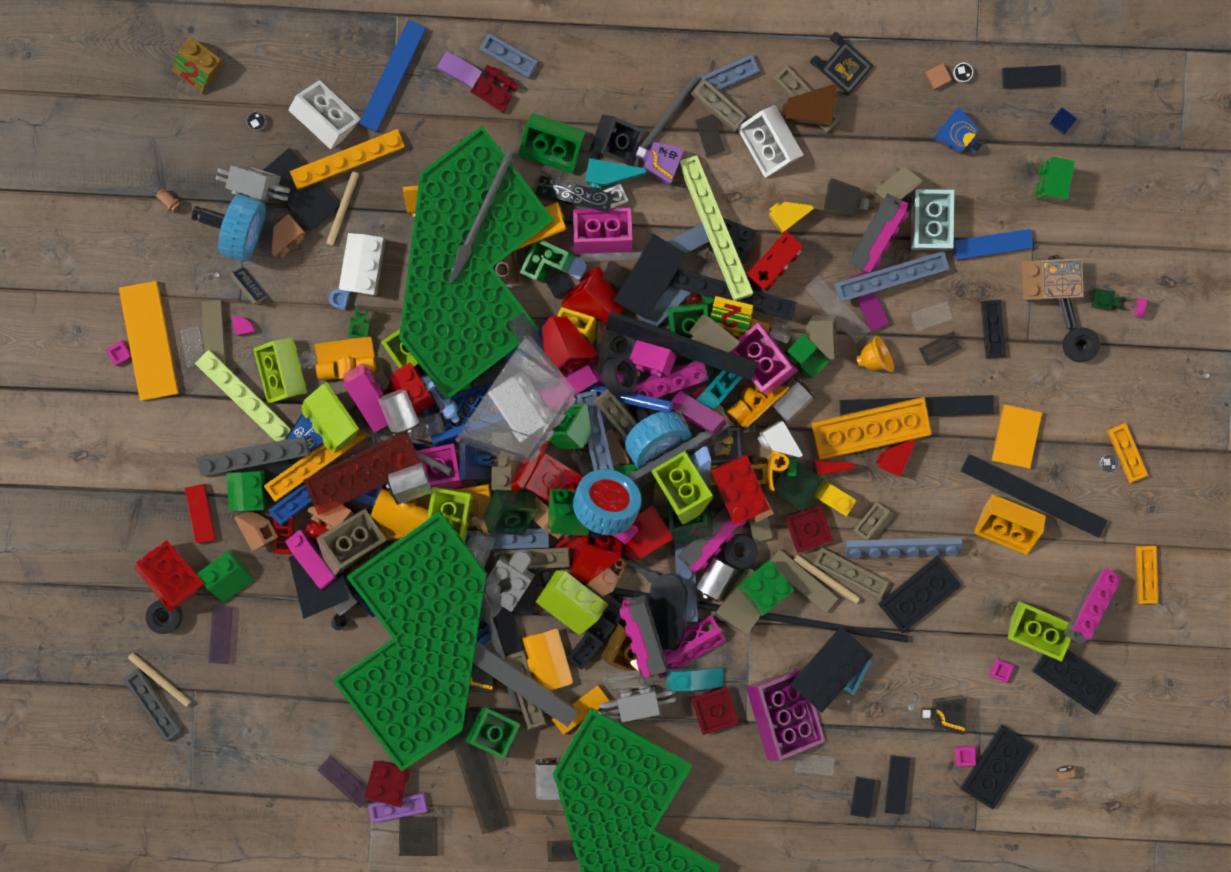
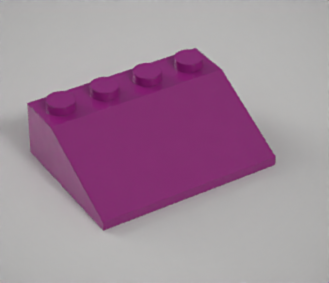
(784, 717)

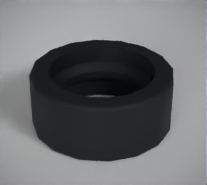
(611, 379)

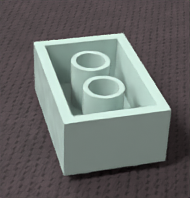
(932, 219)

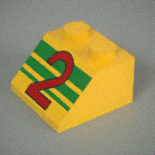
(732, 316)

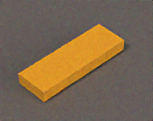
(1127, 452)
(1146, 574)
(583, 704)

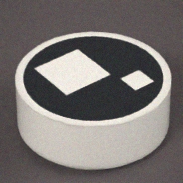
(962, 72)

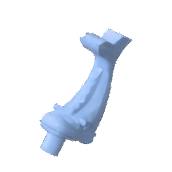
(447, 407)

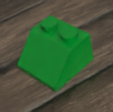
(573, 429)
(247, 490)
(225, 576)

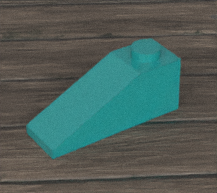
(607, 174)
(718, 389)
(694, 678)

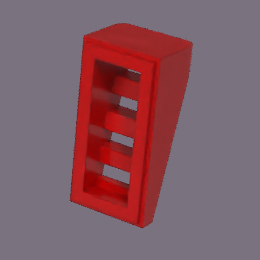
(825, 467)
(291, 523)

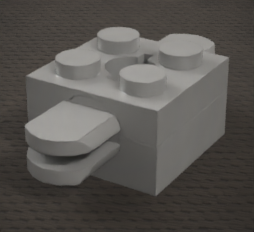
(252, 182)
(508, 581)
(638, 703)

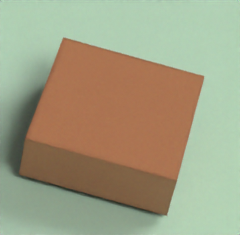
(938, 76)

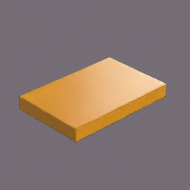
(1016, 436)

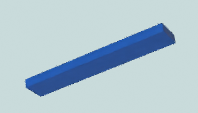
(392, 76)

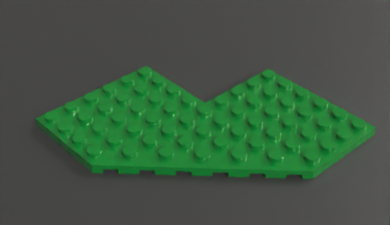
(463, 324)
(430, 602)
(614, 796)

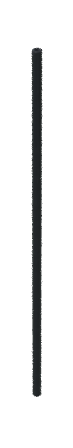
(786, 619)

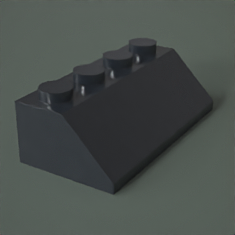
(831, 669)

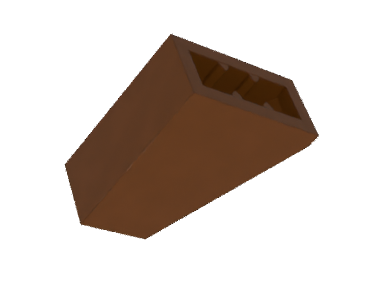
(811, 107)

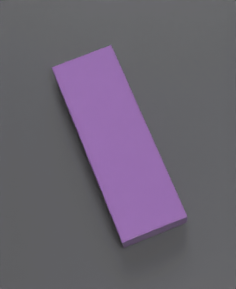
(411, 805)

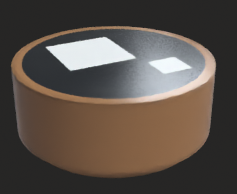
(1066, 772)

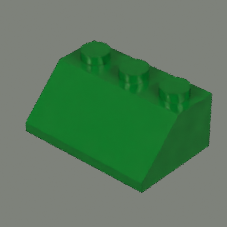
(550, 137)

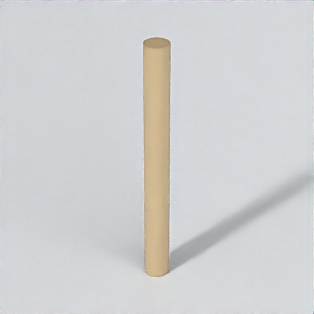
(342, 208)
(825, 578)
(159, 679)

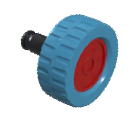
(606, 502)

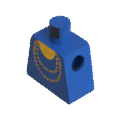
(958, 133)

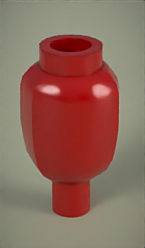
(315, 530)

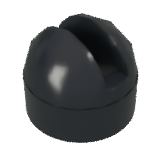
(335, 619)

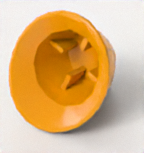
(876, 356)

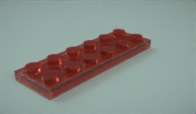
(360, 473)

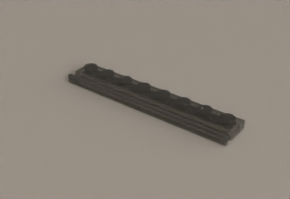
(479, 779)

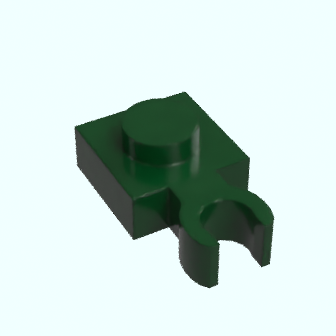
(1105, 300)

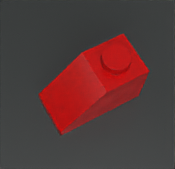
(895, 457)

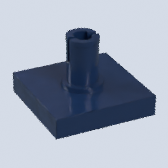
(475, 463)

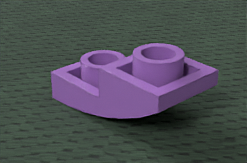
(459, 69)

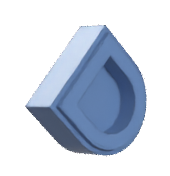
(339, 299)

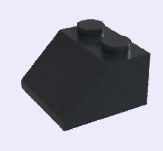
(616, 140)

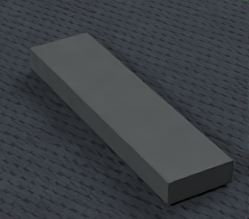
(152, 705)

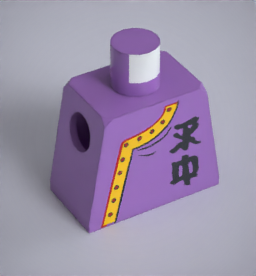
(661, 160)

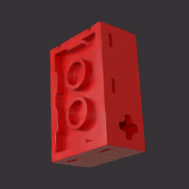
(775, 261)
(551, 475)
(740, 489)
(168, 576)

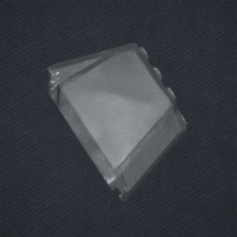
(520, 406)

